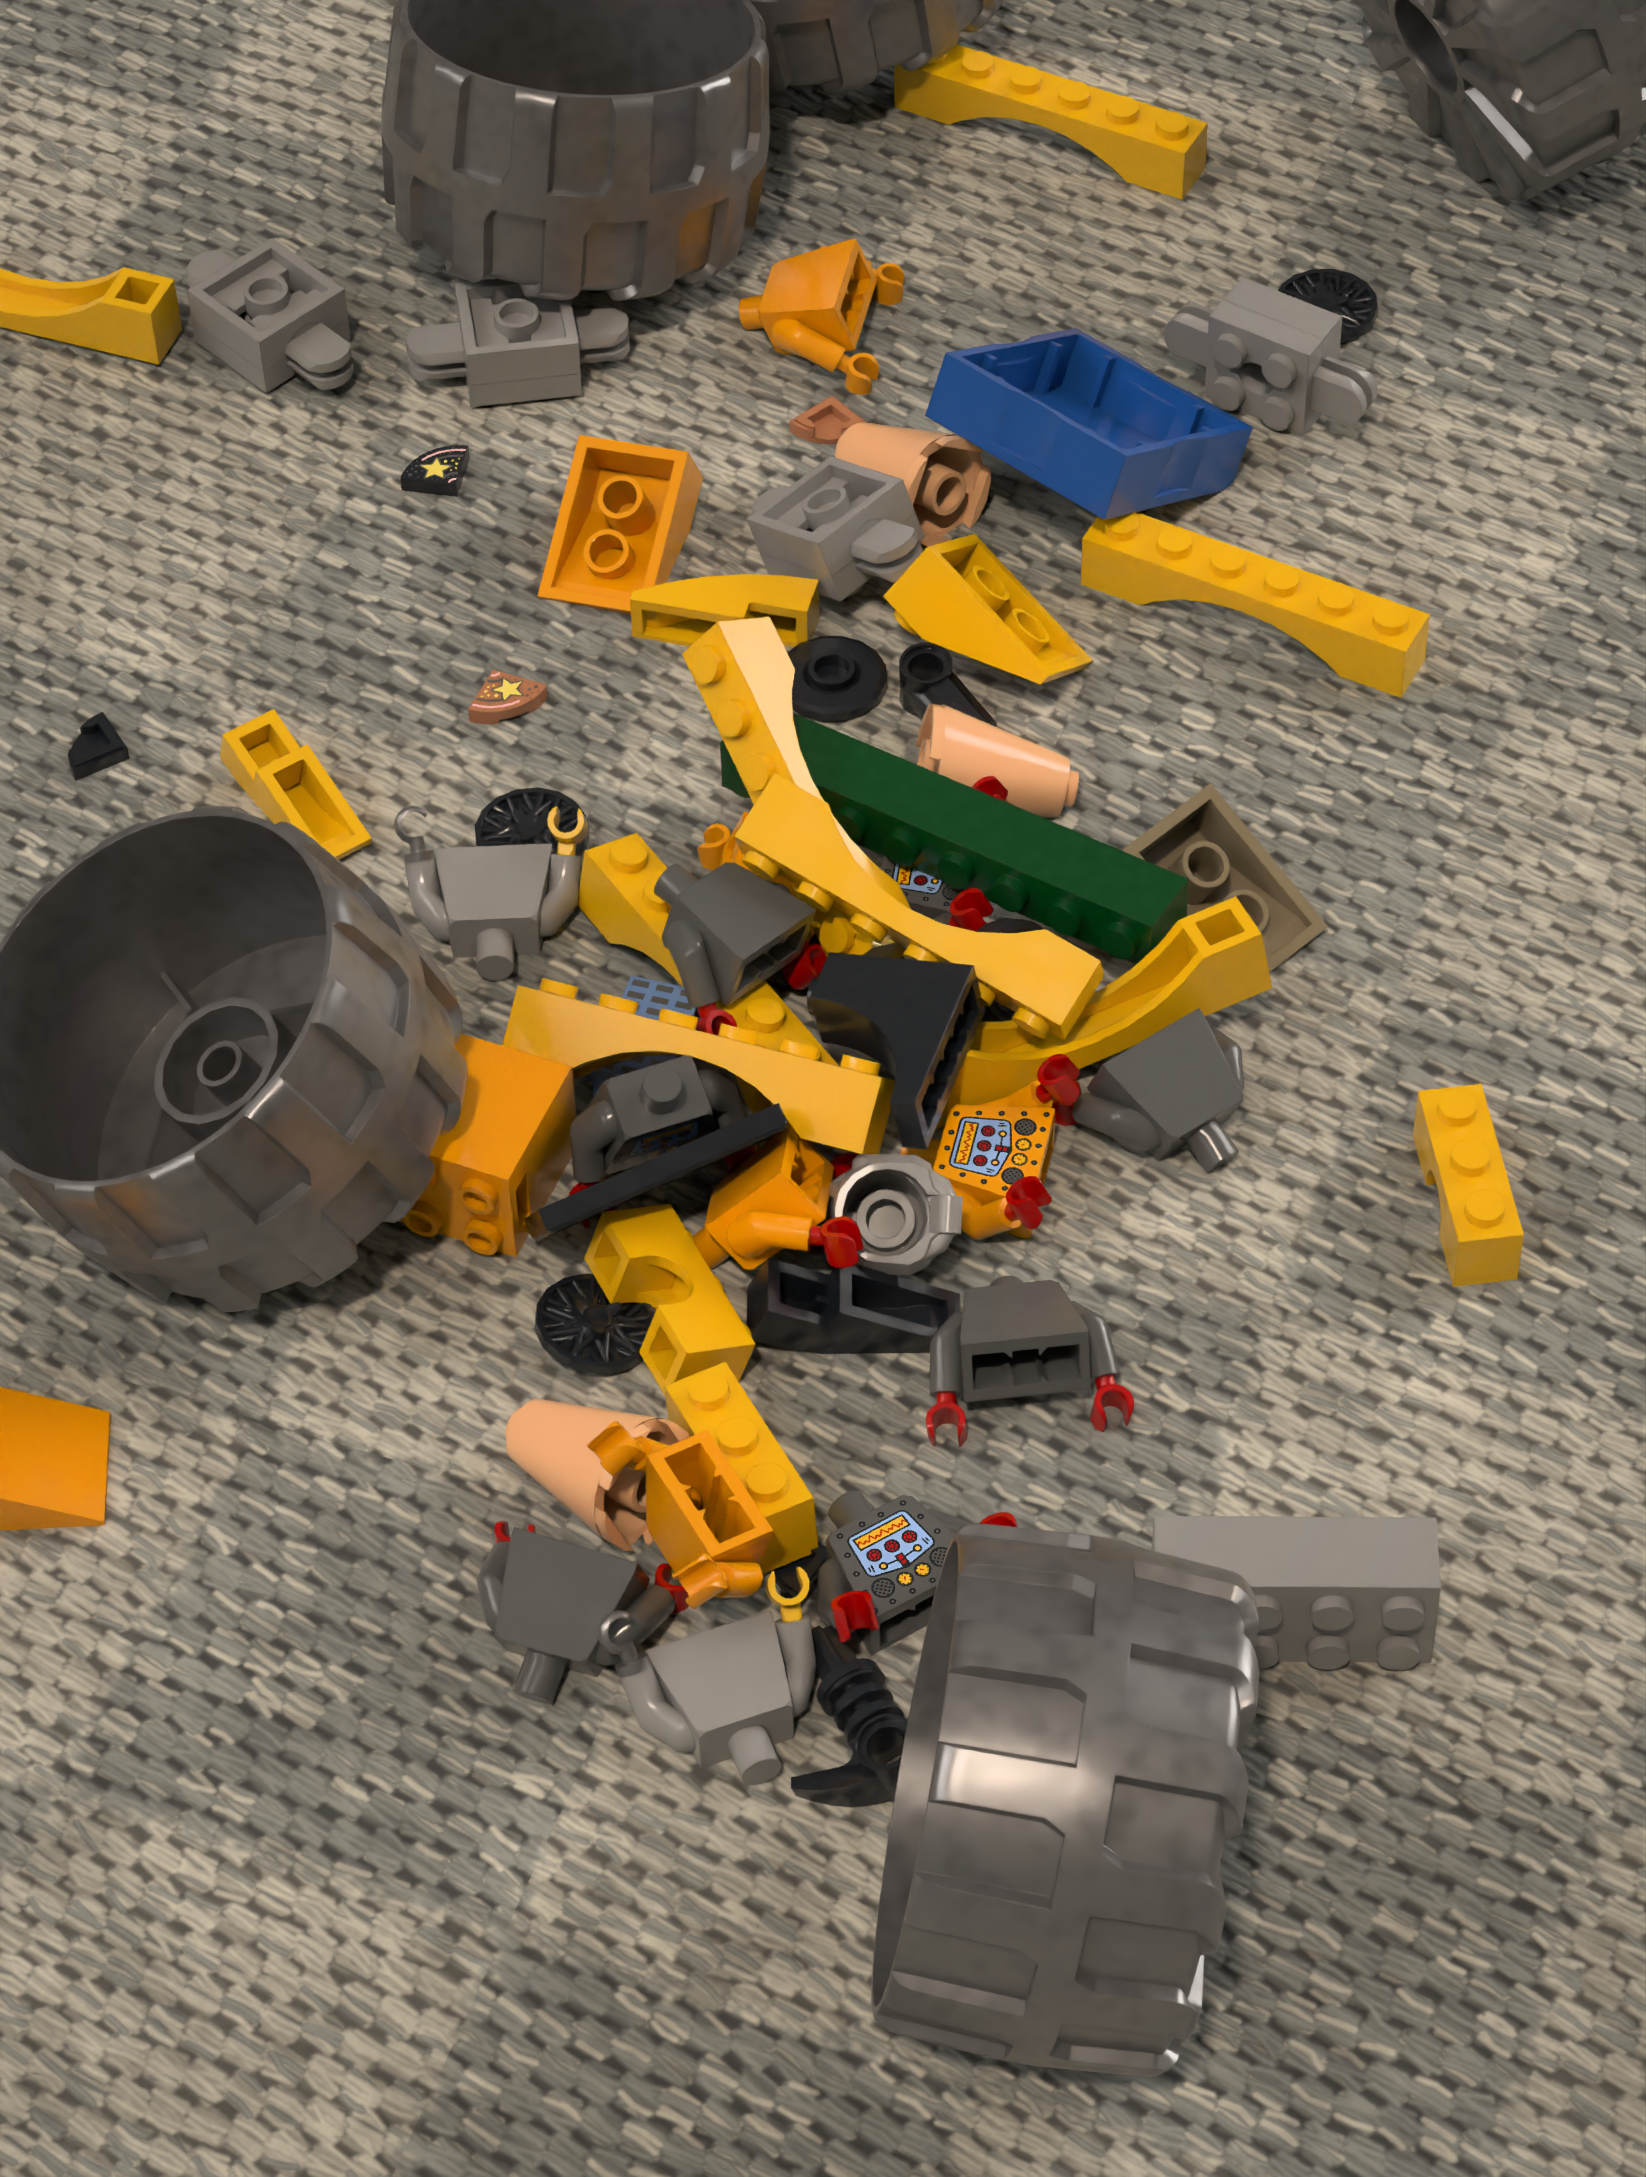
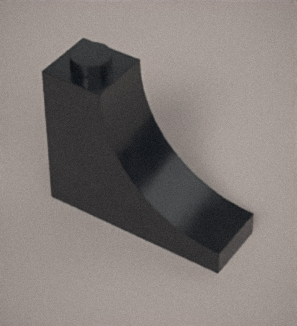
(909, 1019)

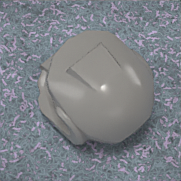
(900, 1208)

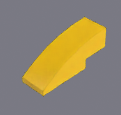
(688, 608)
(291, 784)

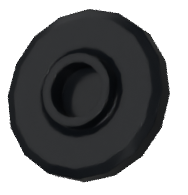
(1339, 294)
(836, 678)
(522, 819)
(586, 1330)

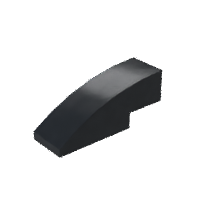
(844, 1310)

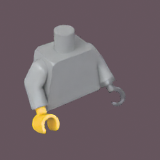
(494, 897)
(725, 1687)

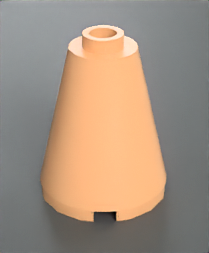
(938, 470)
(973, 749)
(551, 1446)

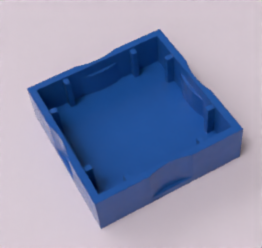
(1088, 422)

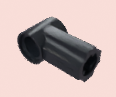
(929, 678)

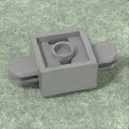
(271, 316)
(516, 344)
(1272, 358)
(837, 528)

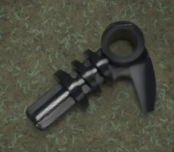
(871, 1723)

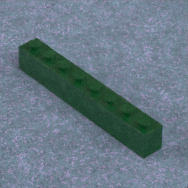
(987, 845)

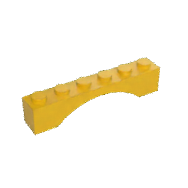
(1134, 138)
(117, 313)
(1344, 626)
(749, 695)
(622, 905)
(1200, 963)
(1025, 971)
(820, 1100)

